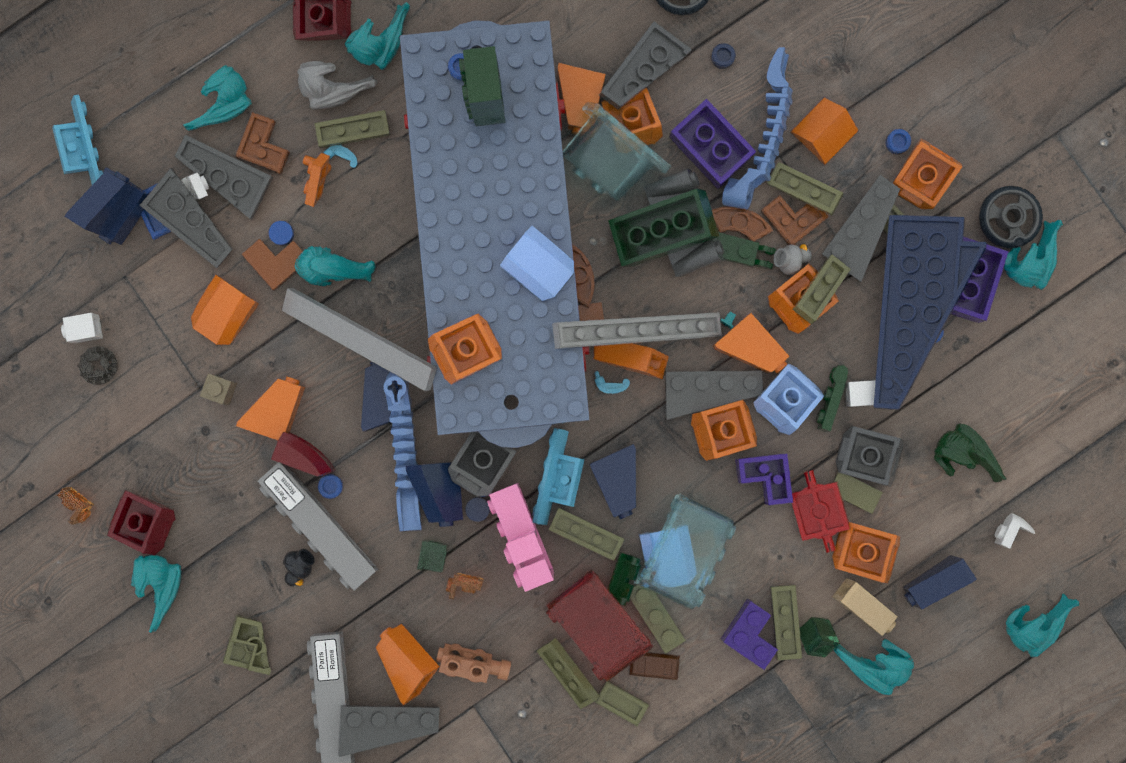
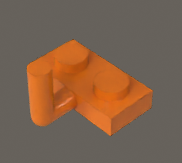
(318, 170)

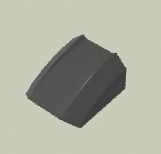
(869, 455)
(480, 465)

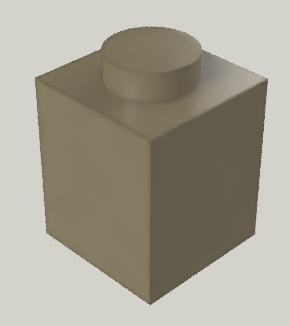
(218, 389)

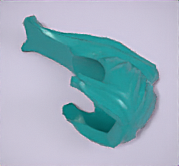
(378, 49)
(230, 100)
(1039, 261)
(319, 265)
(164, 579)
(1041, 632)
(883, 673)

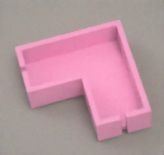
(523, 543)

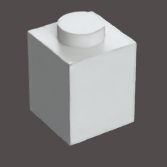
(81, 328)
(860, 393)

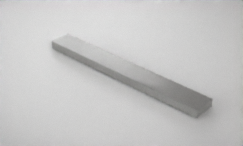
(636, 330)
(359, 339)

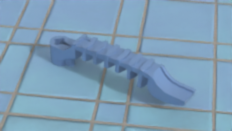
(739, 192)
(405, 454)

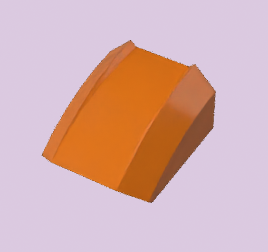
(638, 117)
(926, 175)
(789, 293)
(222, 312)
(464, 348)
(724, 430)
(866, 552)

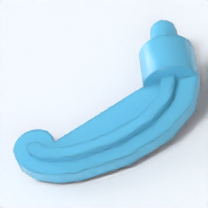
(343, 153)
(611, 388)

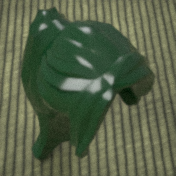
(967, 449)

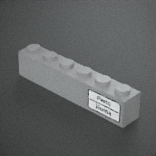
(317, 525)
(329, 693)

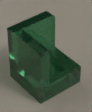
(432, 556)
(818, 637)

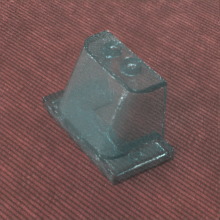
(610, 154)

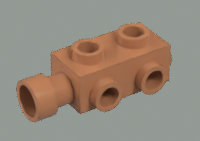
(466, 665)

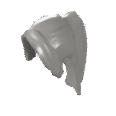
(325, 93)

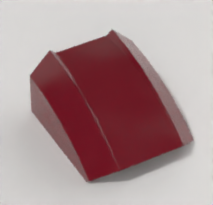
(321, 19)
(301, 455)
(141, 523)

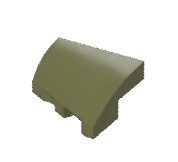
(247, 646)

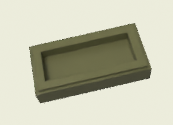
(857, 492)
(622, 703)

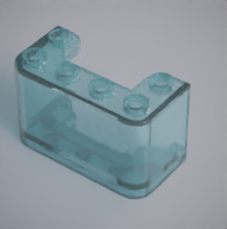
(686, 552)

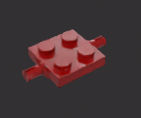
(820, 511)

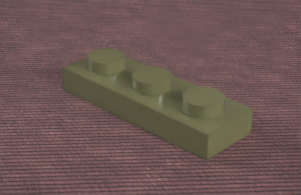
(352, 129)
(805, 188)
(821, 289)
(586, 534)
(656, 618)
(786, 622)
(568, 673)

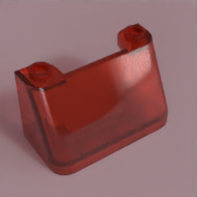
(599, 625)

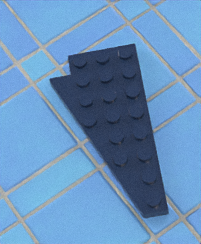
(922, 284)

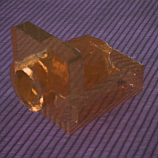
(74, 500)
(467, 582)

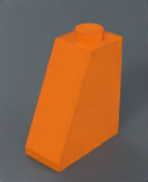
(577, 89)
(753, 345)
(633, 358)
(274, 409)
(405, 662)

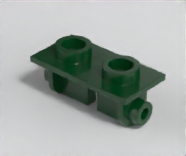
(626, 568)

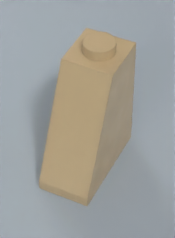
(865, 607)

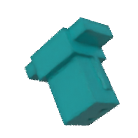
(728, 320)

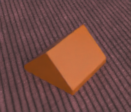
(825, 129)

